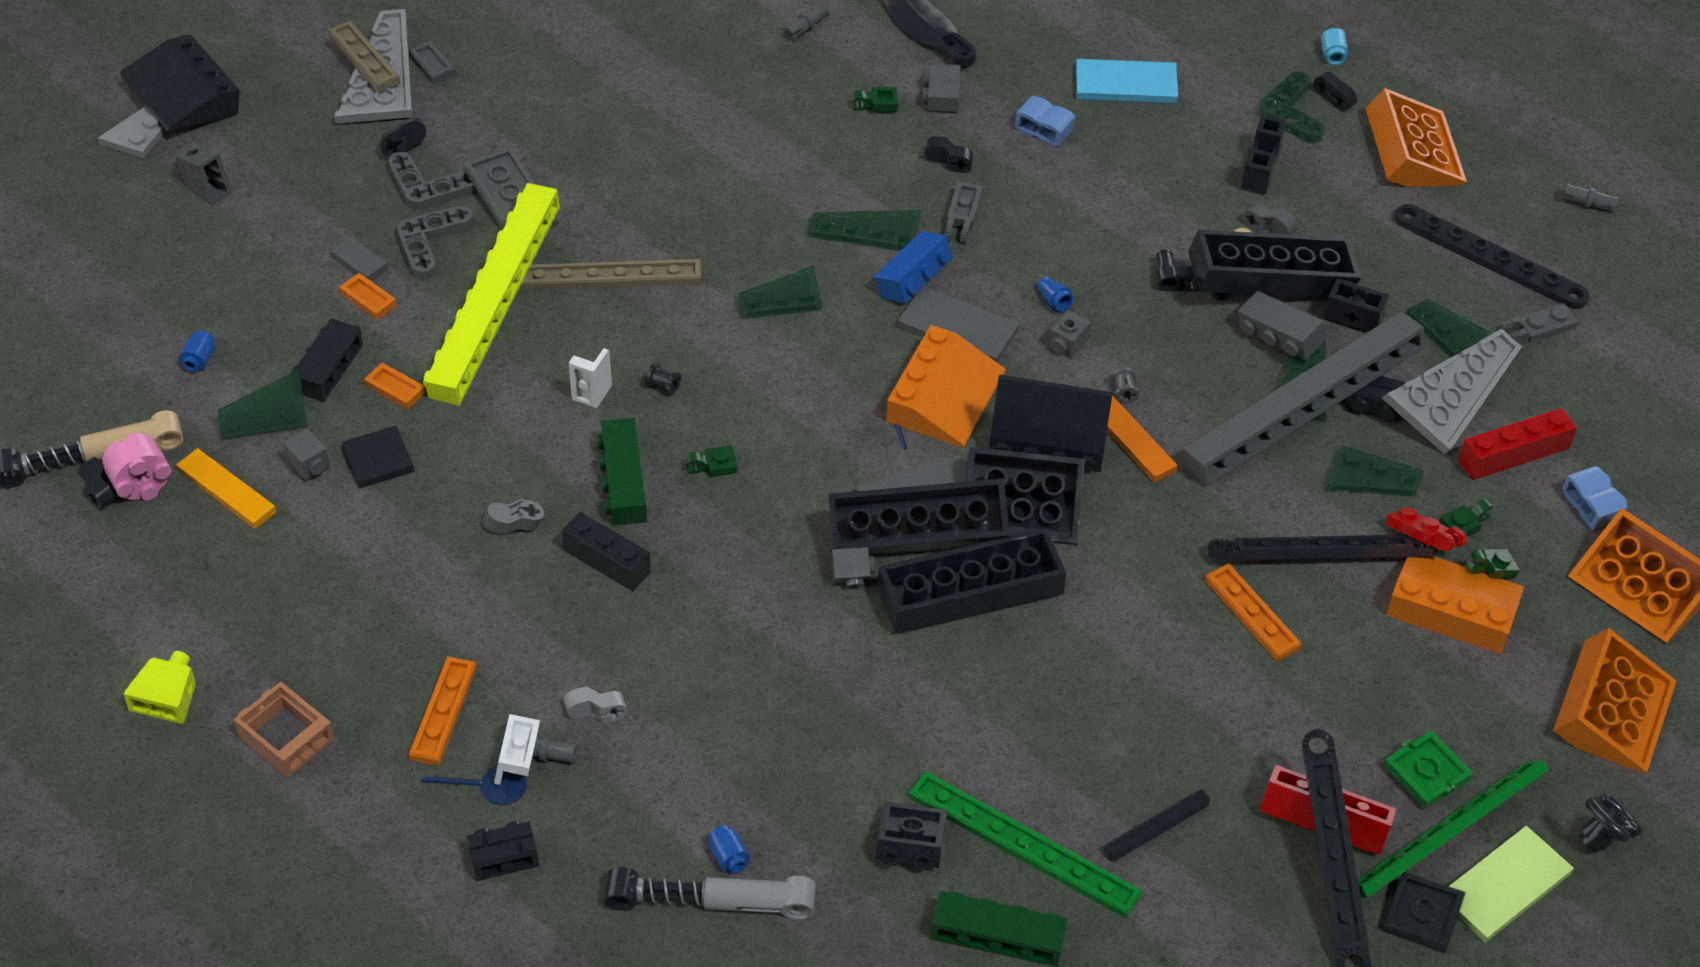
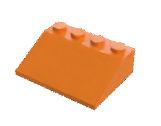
(1414, 142)
(944, 388)
(1642, 576)
(1455, 602)
(1615, 702)

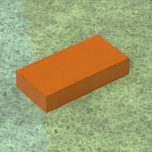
(368, 296)
(394, 386)

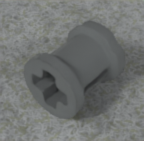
(1125, 385)

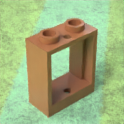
(302, 747)

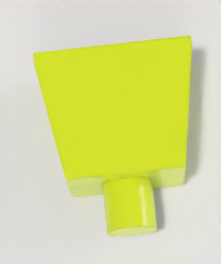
(163, 688)

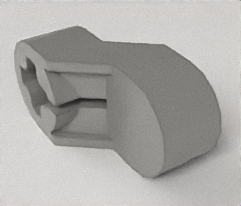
(587, 702)

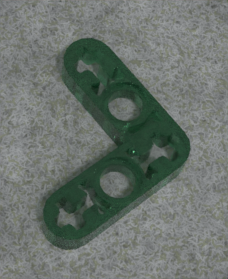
(1306, 127)

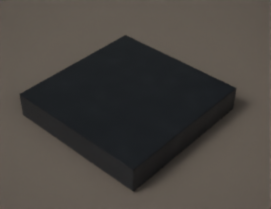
(378, 456)
(1424, 911)

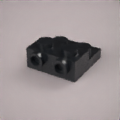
(911, 835)

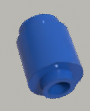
(197, 351)
(728, 849)

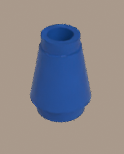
(1055, 294)

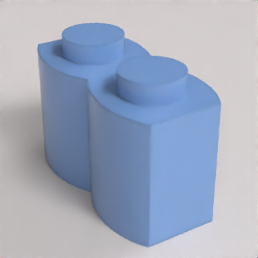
(1045, 121)
(1593, 496)

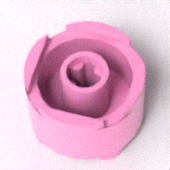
(136, 467)

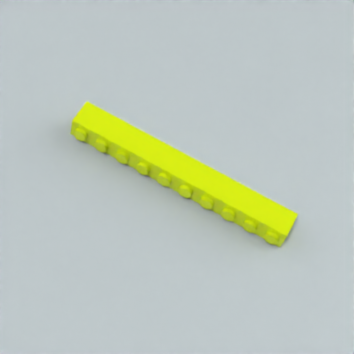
(491, 295)

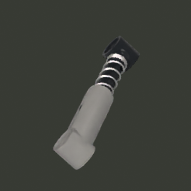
(791, 897)

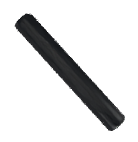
(1156, 825)

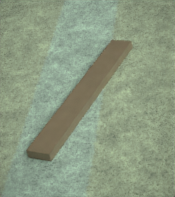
(612, 274)

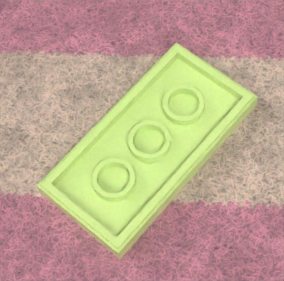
(1509, 883)

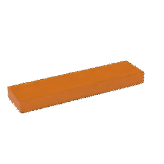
(1139, 444)
(1253, 612)
(442, 711)

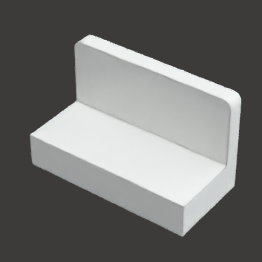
(590, 379)
(517, 746)

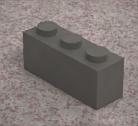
(1281, 325)

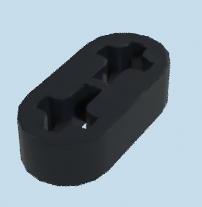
(1335, 91)

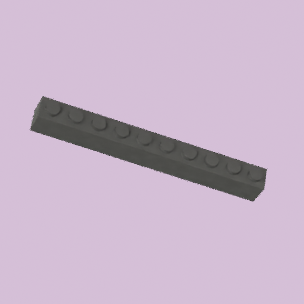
(1304, 398)

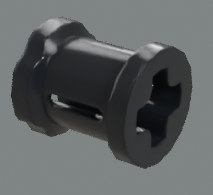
(663, 379)

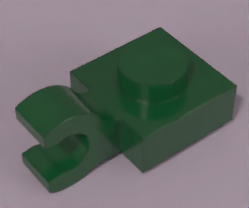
(880, 98)
(716, 461)
(1467, 519)
(1495, 562)

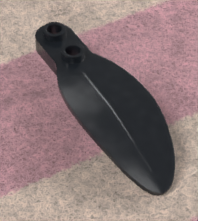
(931, 28)

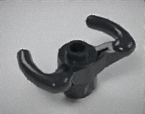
(1607, 824)

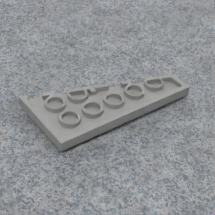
(362, 100)
(1451, 393)

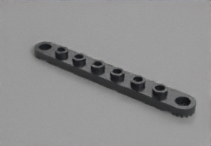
(1491, 256)
(1319, 547)
(1335, 851)

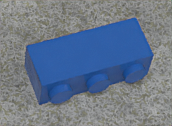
(913, 267)

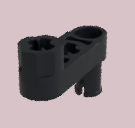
(1179, 277)

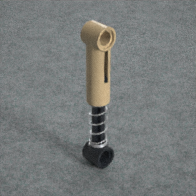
(14, 467)

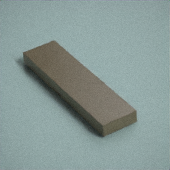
(364, 56)

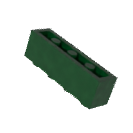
(623, 471)
(999, 928)

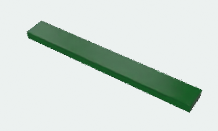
(1450, 827)
(1027, 845)

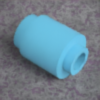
(1334, 46)

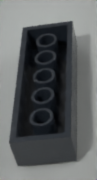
(1271, 263)
(919, 517)
(971, 580)

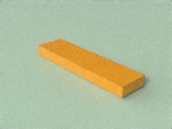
(226, 488)

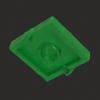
(1428, 769)

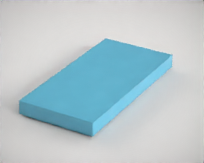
(1126, 81)

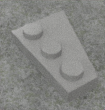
(135, 134)

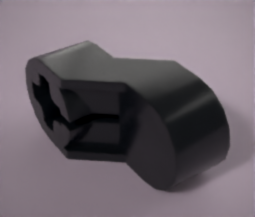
(394, 140)
(955, 158)
(96, 483)

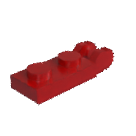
(1426, 529)

